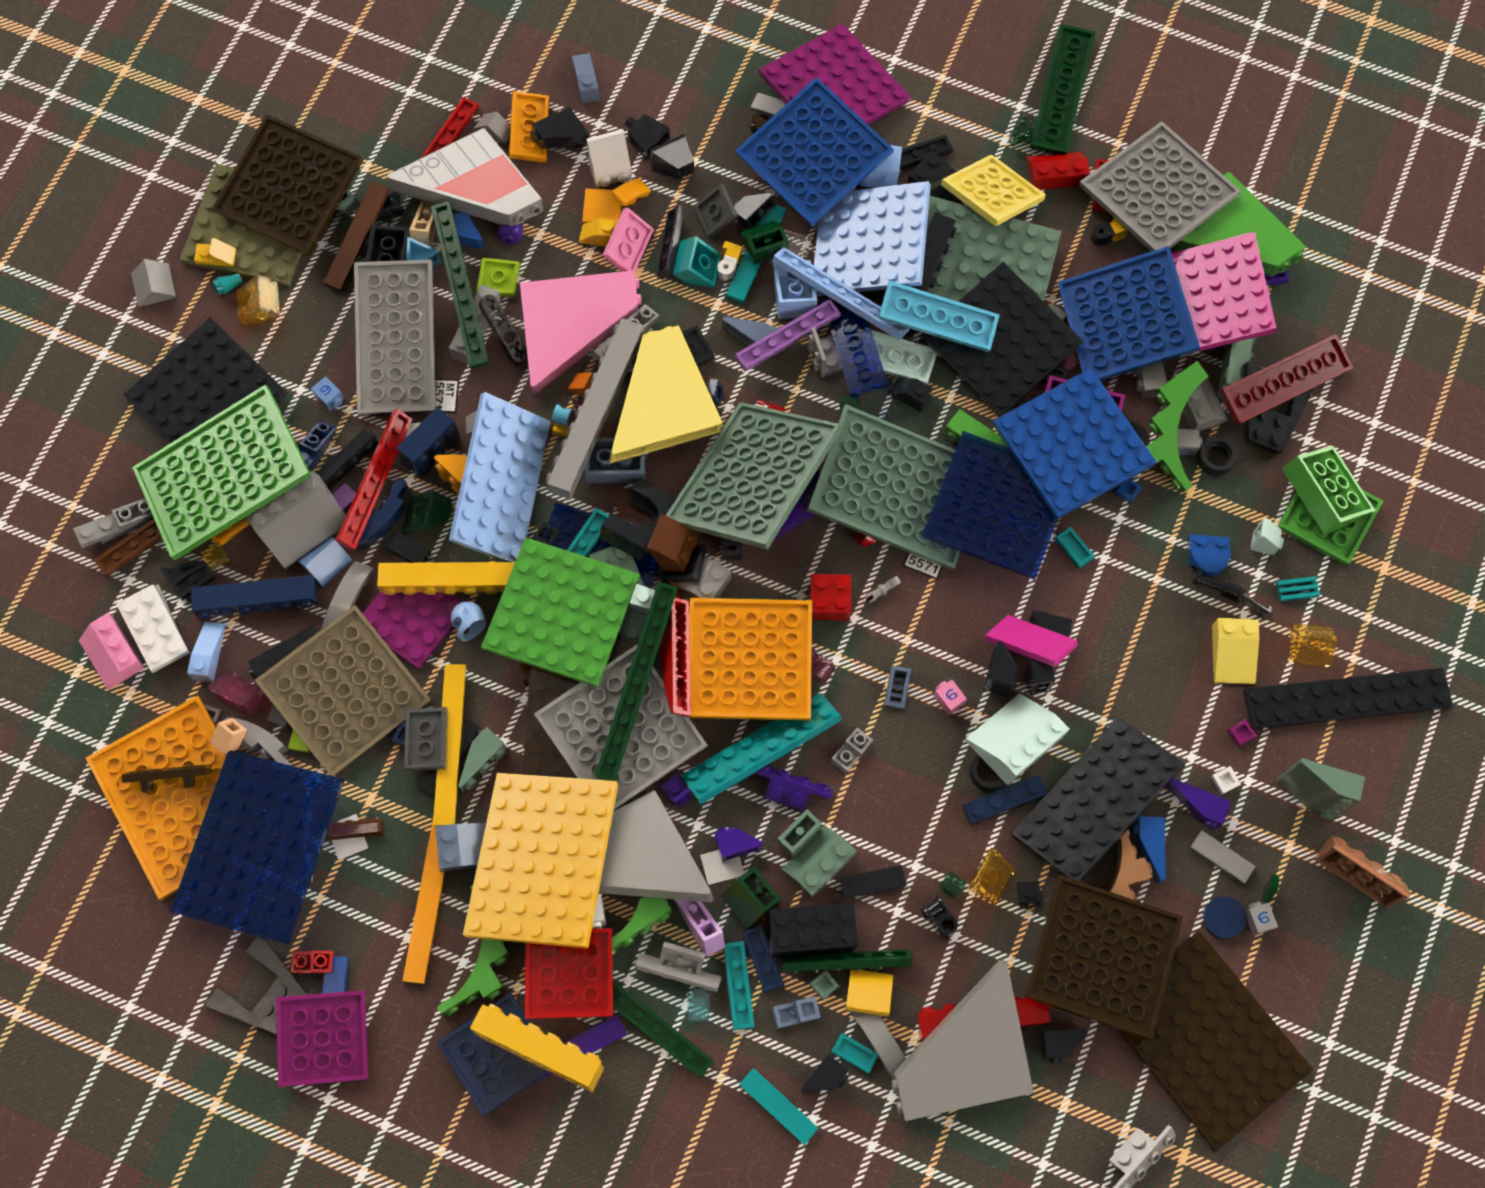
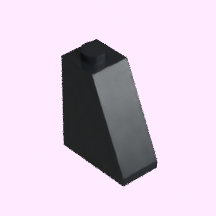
(559, 131)

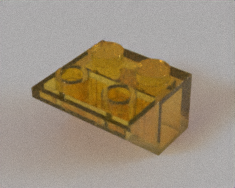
(258, 301)

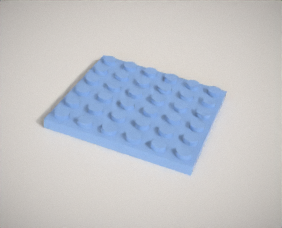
(875, 237)

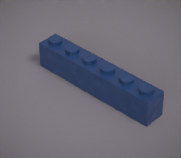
(254, 596)

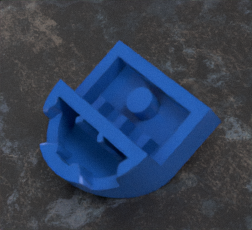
(1209, 553)

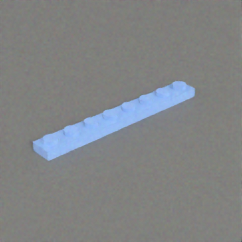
(836, 290)

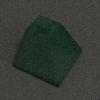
(426, 511)

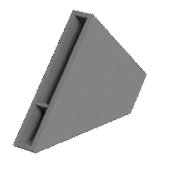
(649, 855)
(969, 1056)

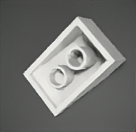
(609, 158)

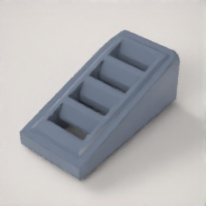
(901, 670)

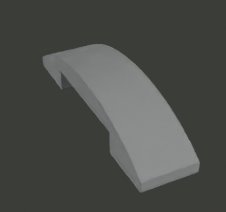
(348, 591)
(881, 1040)

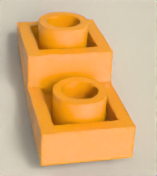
(630, 191)

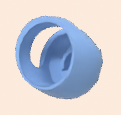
(469, 616)

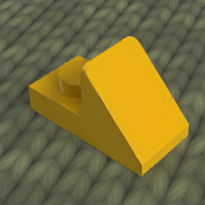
(215, 254)

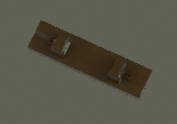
(147, 776)

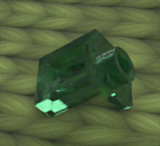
(1021, 133)
(952, 885)

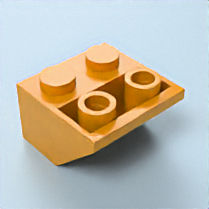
(451, 469)

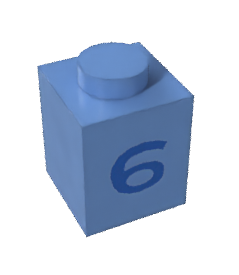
(327, 394)

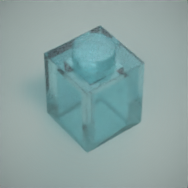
(698, 1006)

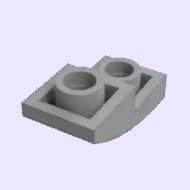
(851, 750)

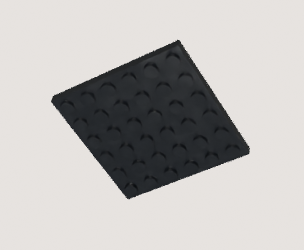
(1025, 346)
(198, 382)

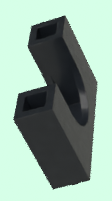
(631, 537)

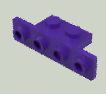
(790, 789)

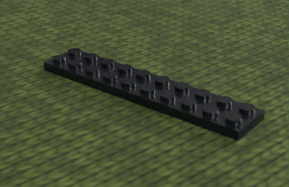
(1347, 698)

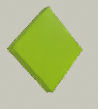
(499, 275)

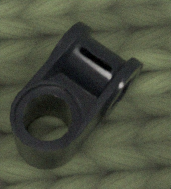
(388, 208)
(939, 916)

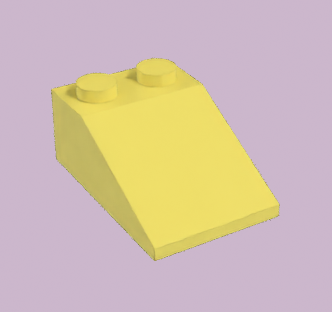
(1235, 650)

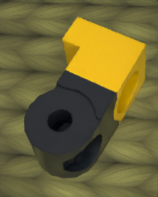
(1108, 233)

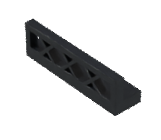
(347, 458)

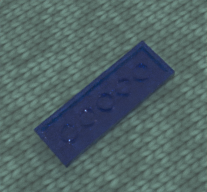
(857, 352)

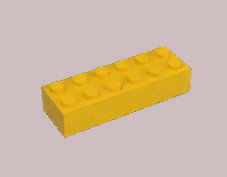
(540, 1049)

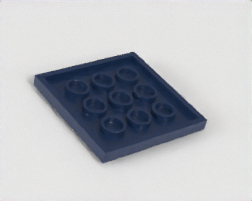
(486, 1069)

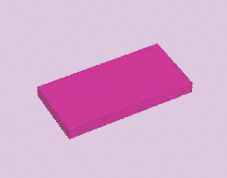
(1031, 640)

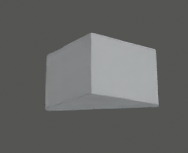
(496, 126)

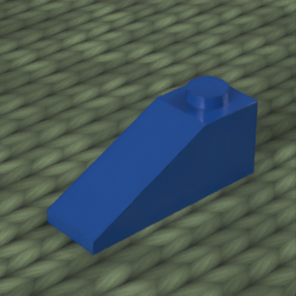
(1150, 839)

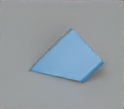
(420, 251)

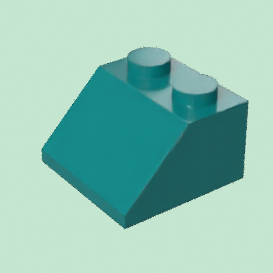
(697, 262)

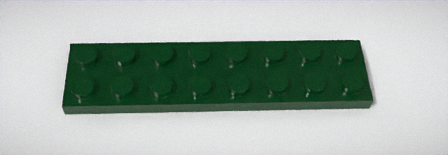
(1062, 90)

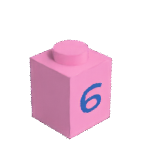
(949, 696)

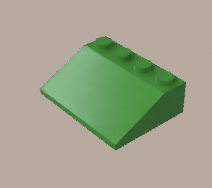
(1327, 489)

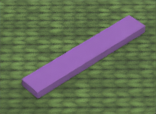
(787, 335)

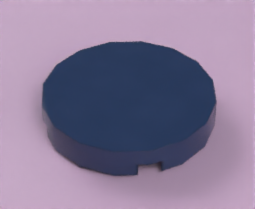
(1224, 917)

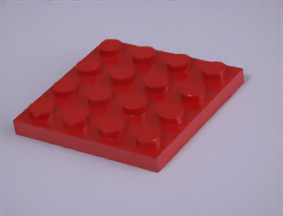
(570, 979)

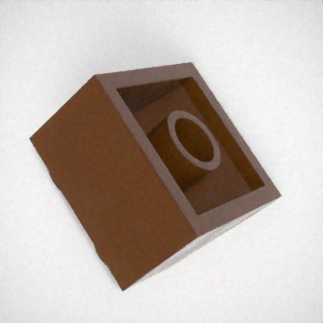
(671, 544)

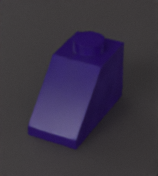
(735, 843)

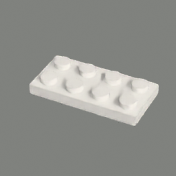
(152, 628)

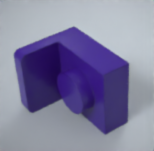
(676, 791)

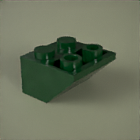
(764, 241)
(750, 897)

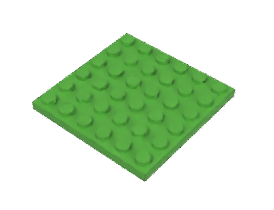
(561, 612)

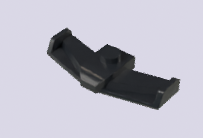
(1232, 592)

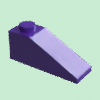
(1202, 804)

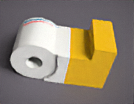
(730, 262)

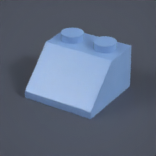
(886, 173)

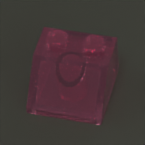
(237, 693)

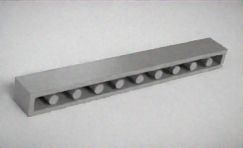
(595, 409)

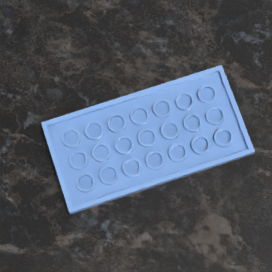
(499, 479)

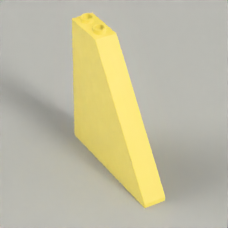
(664, 398)

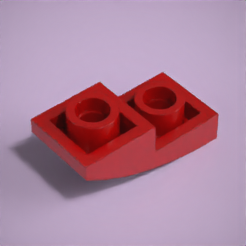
(312, 962)

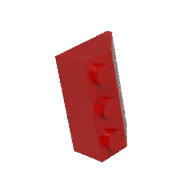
(1057, 170)

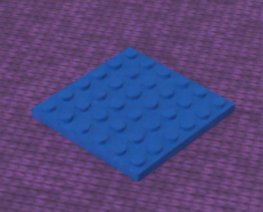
(814, 151)
(1129, 314)
(1074, 443)

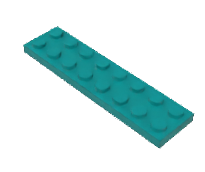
(758, 750)

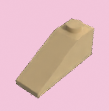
(423, 224)

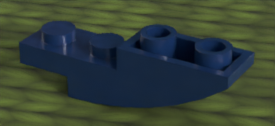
(316, 443)
(390, 512)

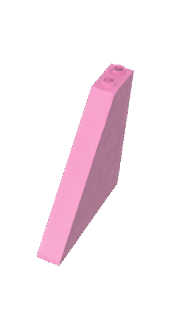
(572, 318)

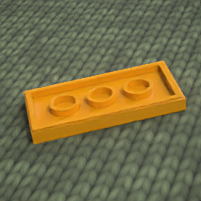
(526, 110)

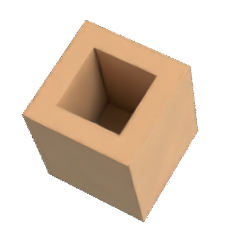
(228, 736)

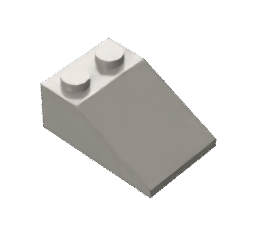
(711, 582)

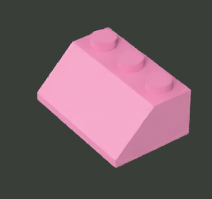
(110, 651)

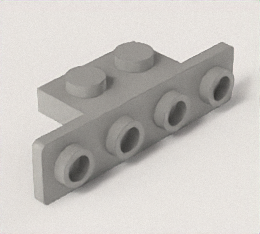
(680, 965)
(1139, 1154)

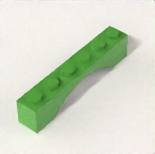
(647, 914)

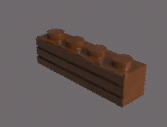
(355, 829)

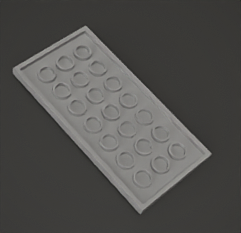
(394, 337)

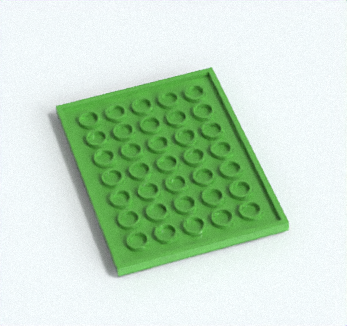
(221, 472)

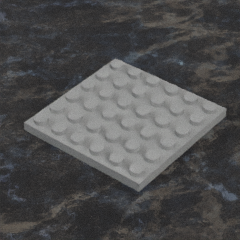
(1159, 188)
(583, 717)

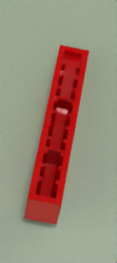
(676, 659)

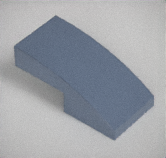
(795, 1012)

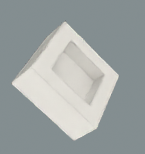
(1225, 780)

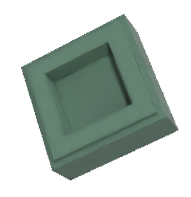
(824, 985)

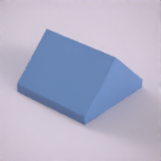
(325, 561)

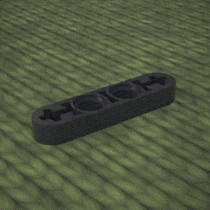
(506, 327)

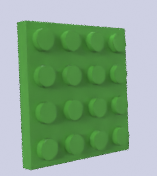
(1339, 544)

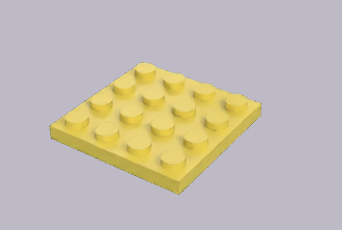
(993, 190)

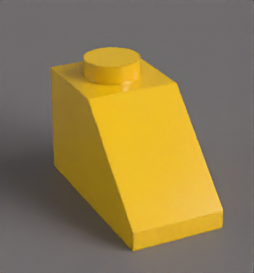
(597, 232)

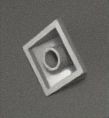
(153, 282)

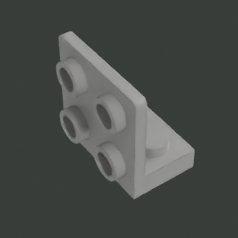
(825, 354)

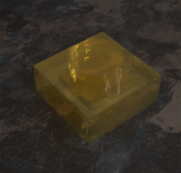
(215, 556)

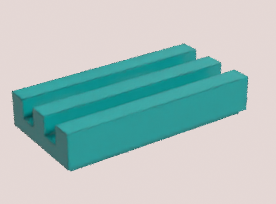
(1313, 586)

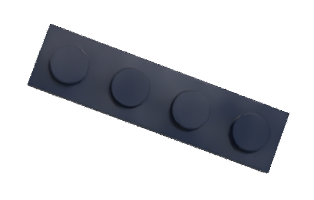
(1004, 799)

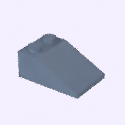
(459, 845)

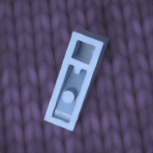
(206, 652)

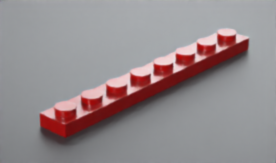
(373, 480)

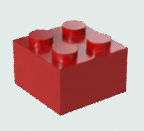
(830, 596)

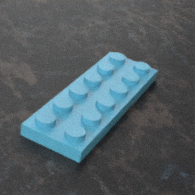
(938, 316)

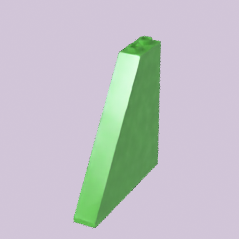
(1244, 215)

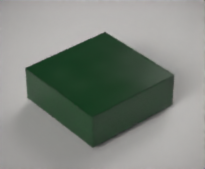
(1270, 889)

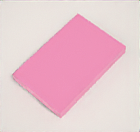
(628, 241)

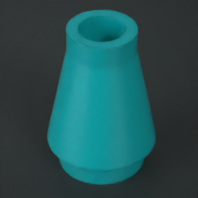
(226, 283)

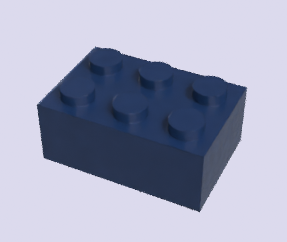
(428, 440)

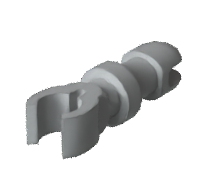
(882, 589)

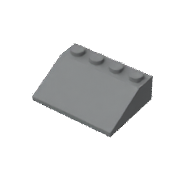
(298, 520)

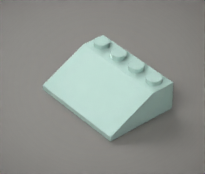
(1016, 737)

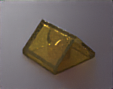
(1312, 644)
(991, 877)

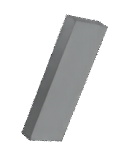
(1222, 857)

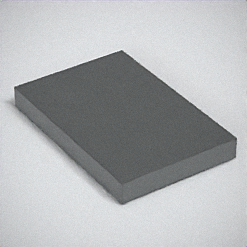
(426, 739)

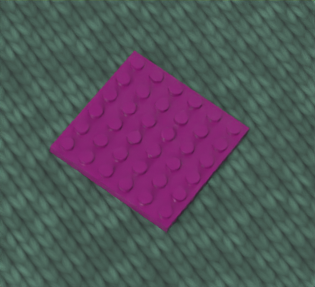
(844, 68)

